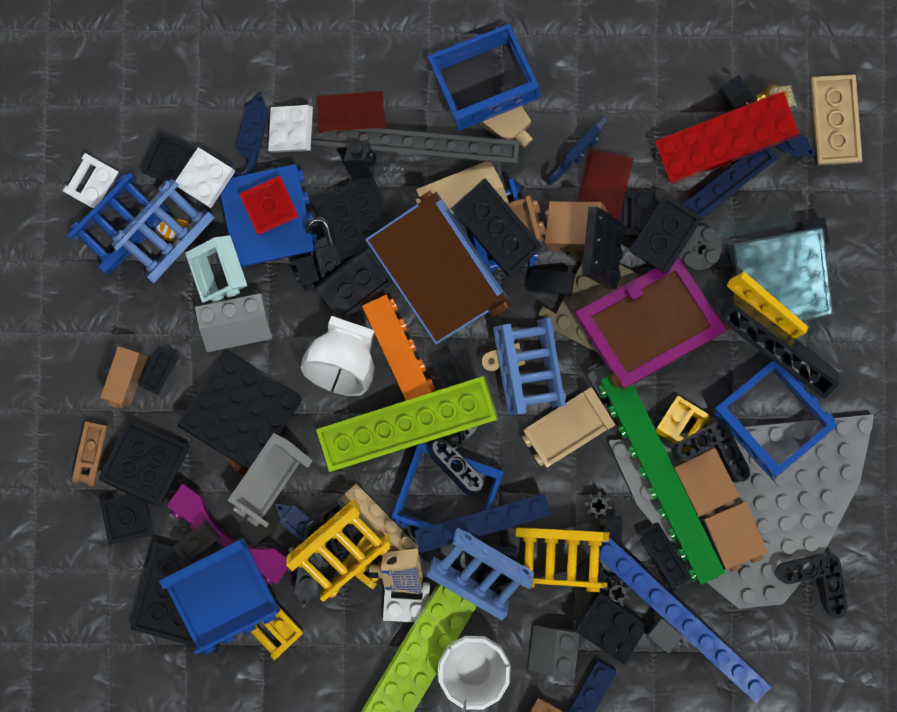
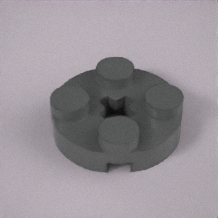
(709, 255)

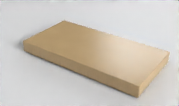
(836, 120)

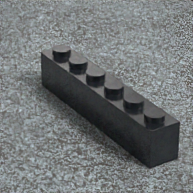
(779, 346)

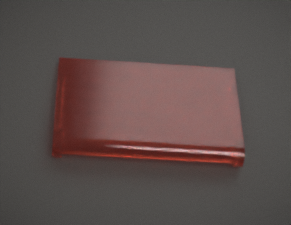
(351, 111)
(606, 181)

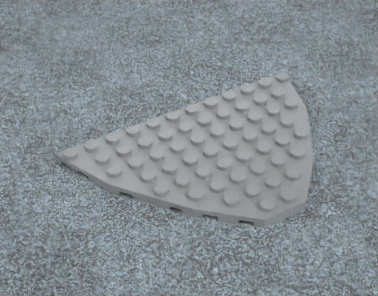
(792, 512)

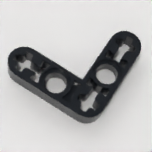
(718, 442)
(449, 448)
(819, 571)

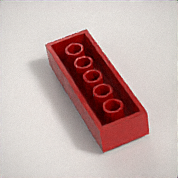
(727, 138)

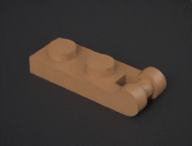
(90, 453)

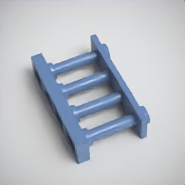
(184, 235)
(510, 374)
(468, 588)

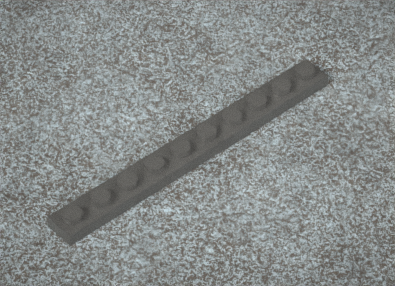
(422, 144)

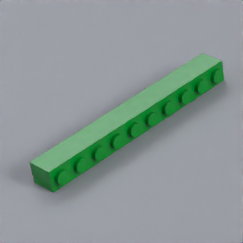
(663, 482)

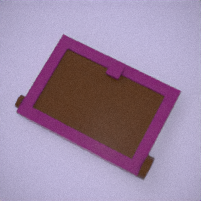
(650, 324)

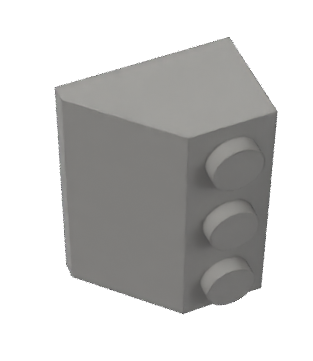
(234, 322)

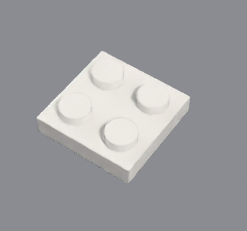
(290, 128)
(204, 177)

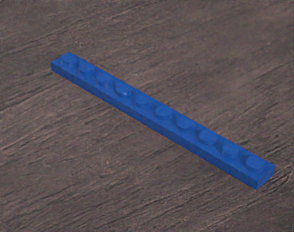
(683, 620)

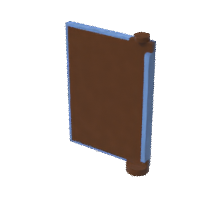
(437, 268)

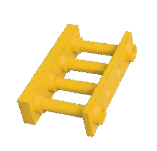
(333, 529)
(572, 539)

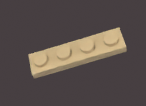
(378, 520)

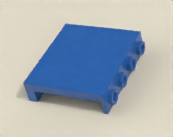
(277, 243)
(221, 596)

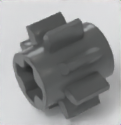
(594, 500)
(615, 586)

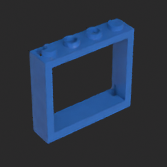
(495, 105)
(747, 441)
(404, 520)

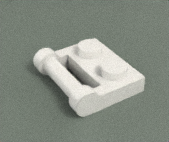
(98, 184)
(404, 608)

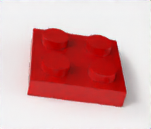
(269, 205)

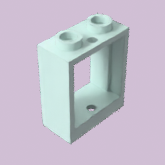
(203, 274)

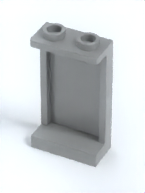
(266, 479)

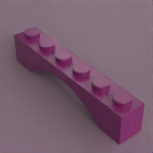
(193, 508)

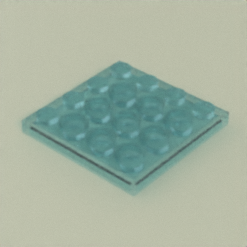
(791, 270)

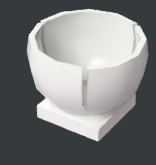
(344, 348)
(474, 672)

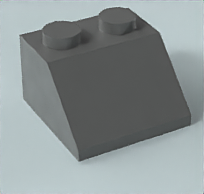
(553, 651)

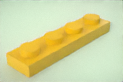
(766, 304)

